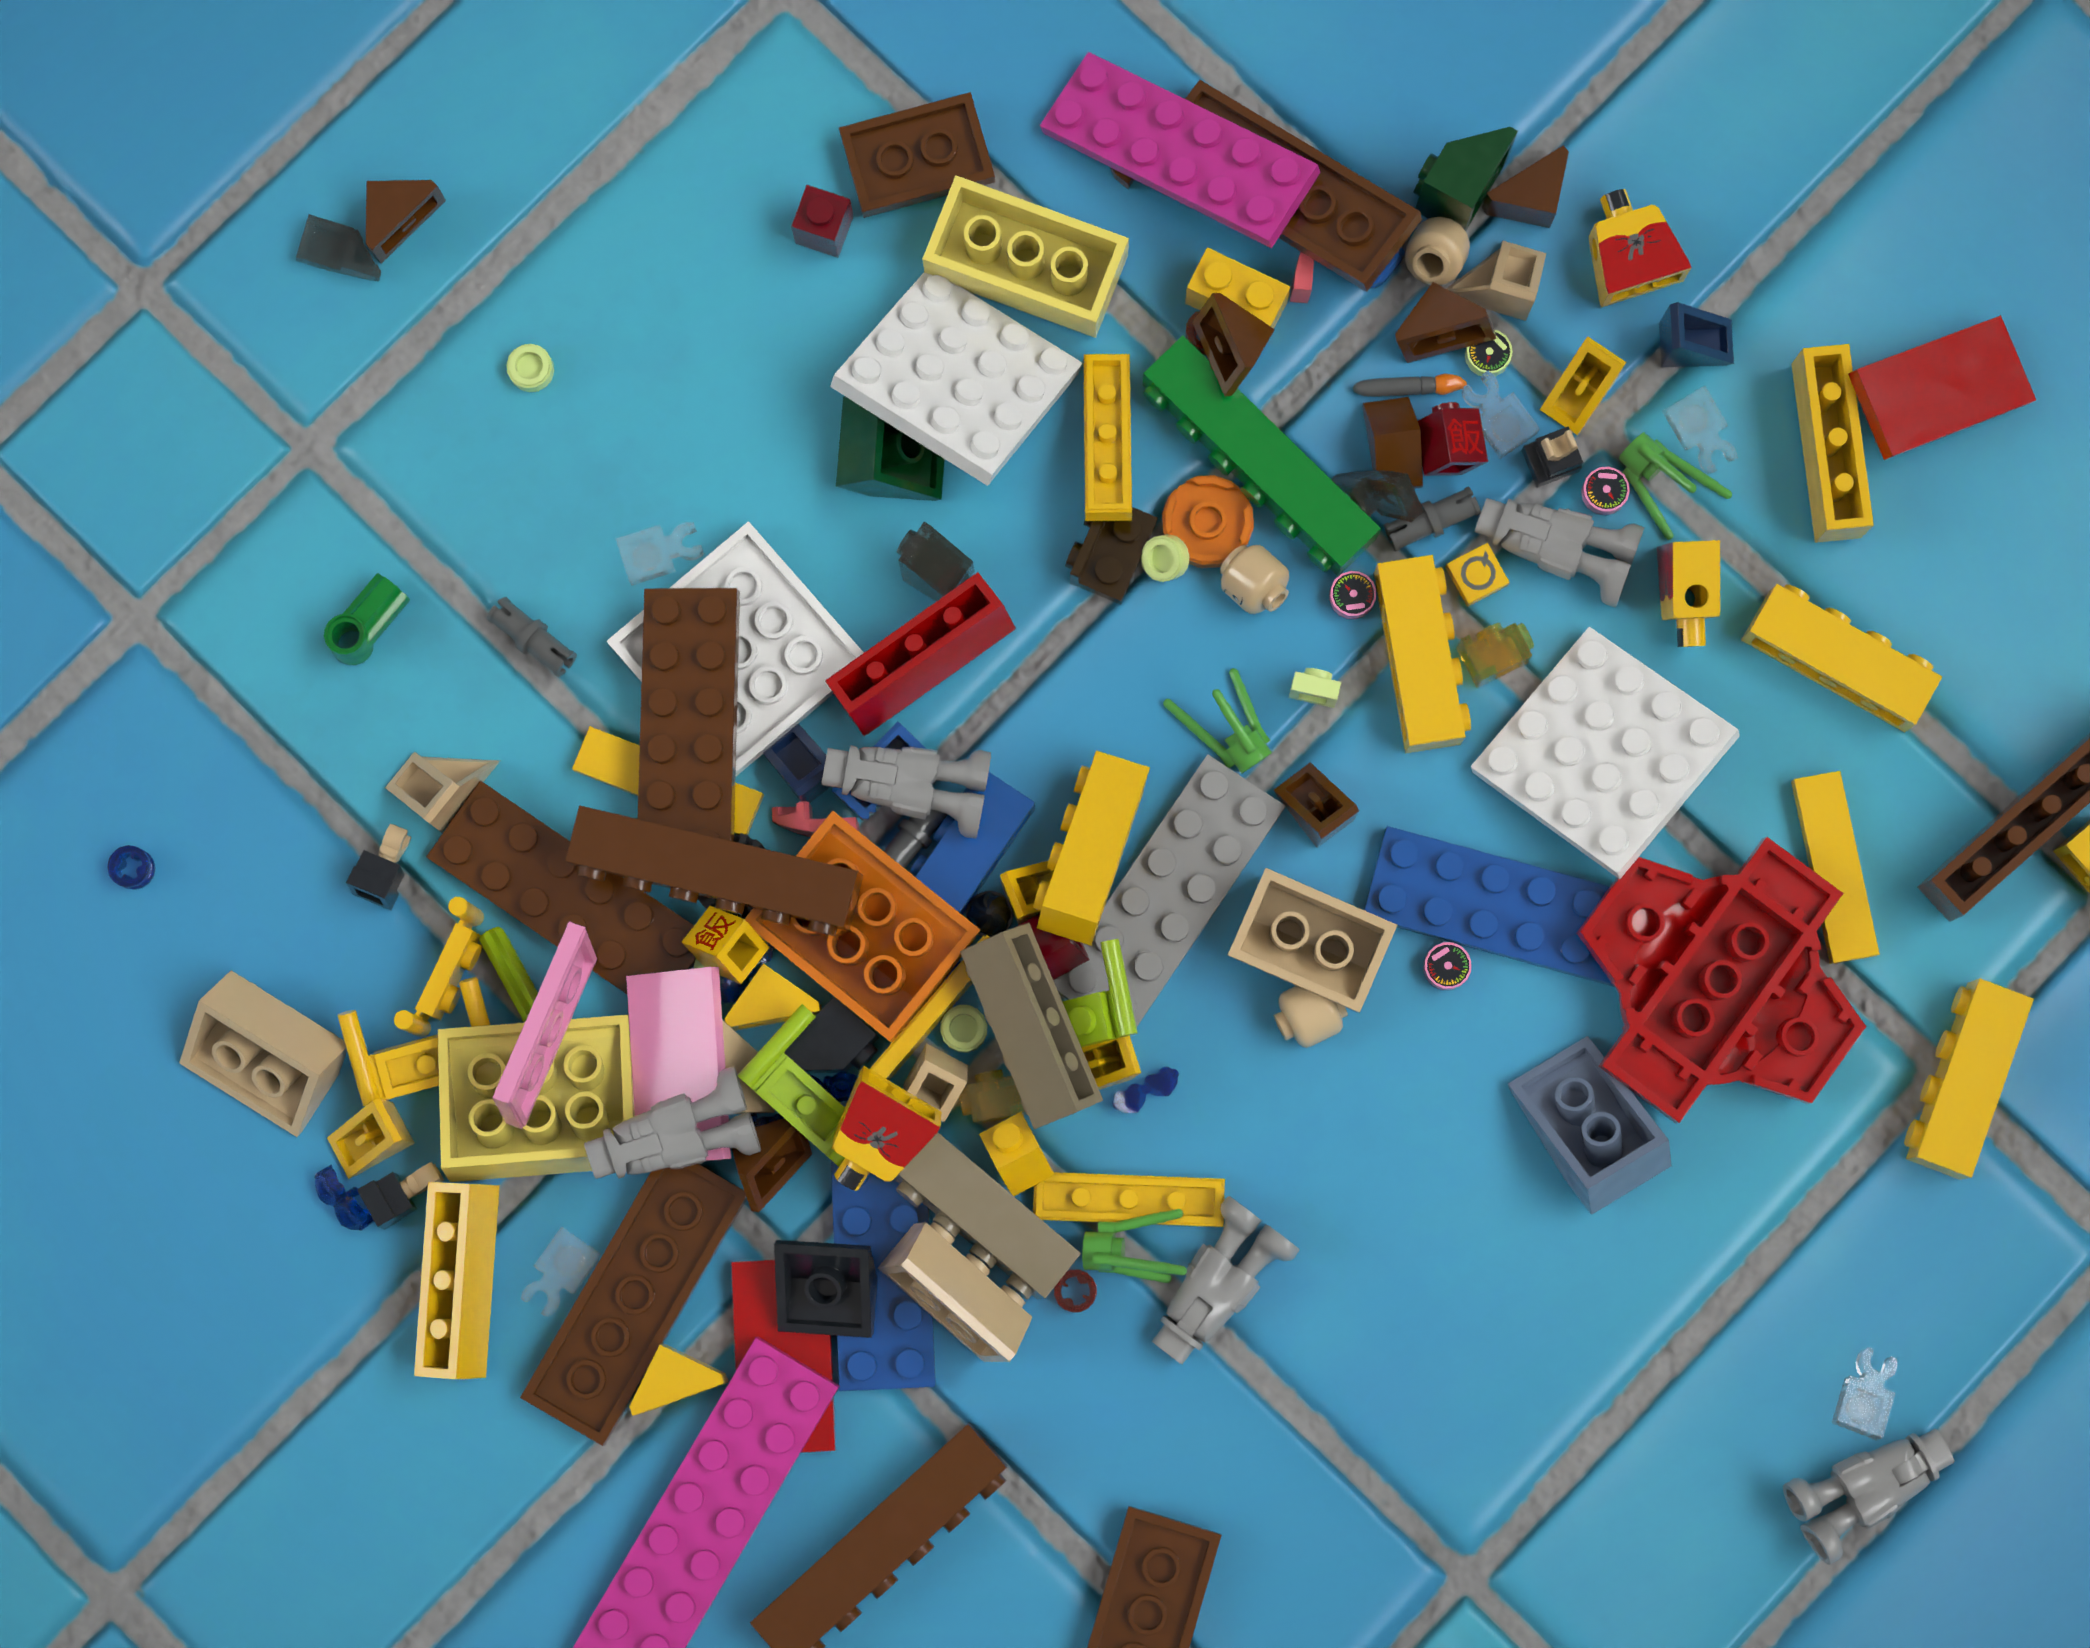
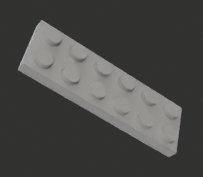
(1177, 883)

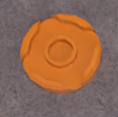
(1209, 518)

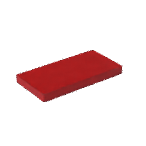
(1942, 387)
(757, 1317)

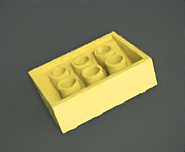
(580, 1098)

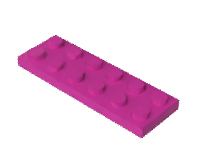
(1180, 149)

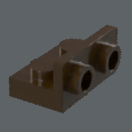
(1110, 555)

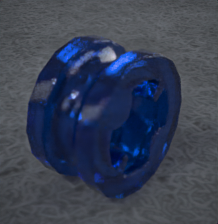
(118, 862)

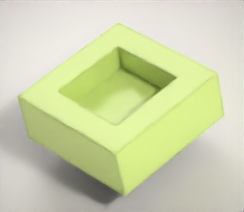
(1315, 687)

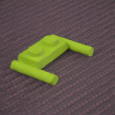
(1105, 1013)
(792, 1090)

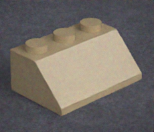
(1312, 940)
(262, 1052)
(958, 1292)

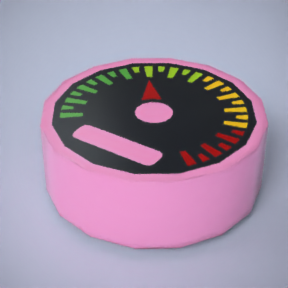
(1605, 490)
(1352, 595)
(1447, 966)

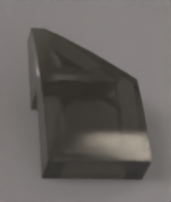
(336, 249)
(1381, 491)

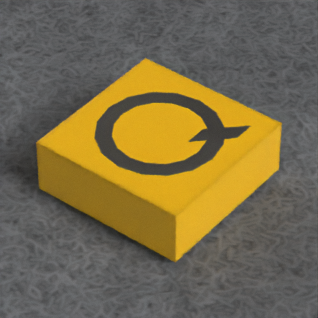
(1477, 574)

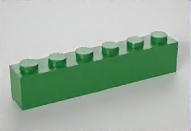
(1260, 457)

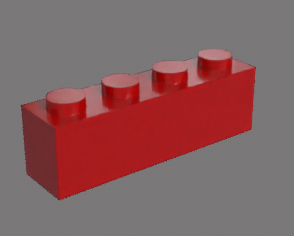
(921, 654)

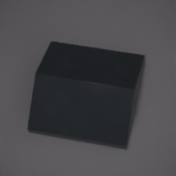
(825, 1288)

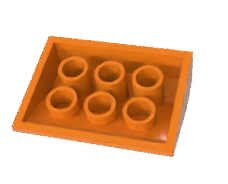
(898, 940)

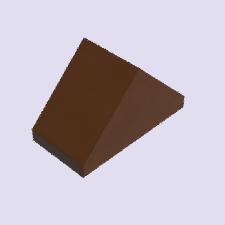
(1532, 193)
(397, 211)
(1442, 324)
(1230, 340)
(1394, 438)
(1316, 804)
(780, 1158)

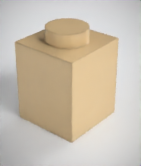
(937, 1079)

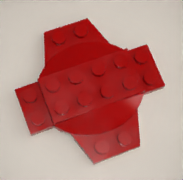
(1721, 980)

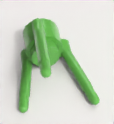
(1647, 459)
(1246, 745)
(1107, 1252)

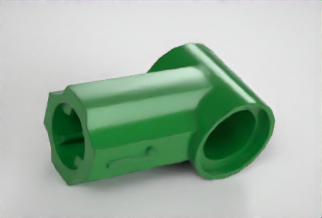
(367, 614)

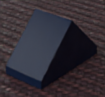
(1694, 338)
(799, 763)

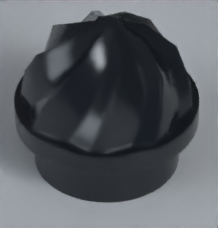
(990, 913)

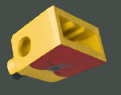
(1633, 251)
(1691, 567)
(881, 1130)

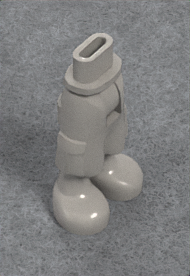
(1557, 542)
(906, 779)
(670, 1133)
(1215, 1286)
(1874, 1489)

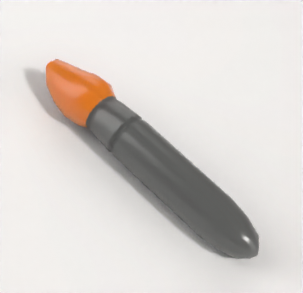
(1400, 386)

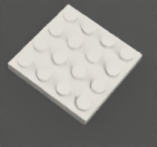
(956, 376)
(784, 640)
(1605, 752)

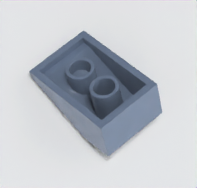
(1591, 1125)

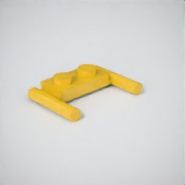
(441, 990)
(404, 1066)

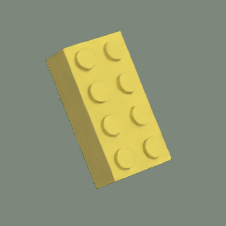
(1026, 256)

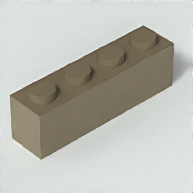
(1031, 1025)
(987, 1217)

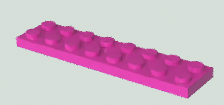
(712, 1504)

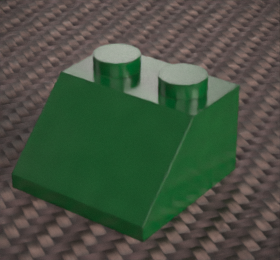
(1463, 175)
(883, 460)

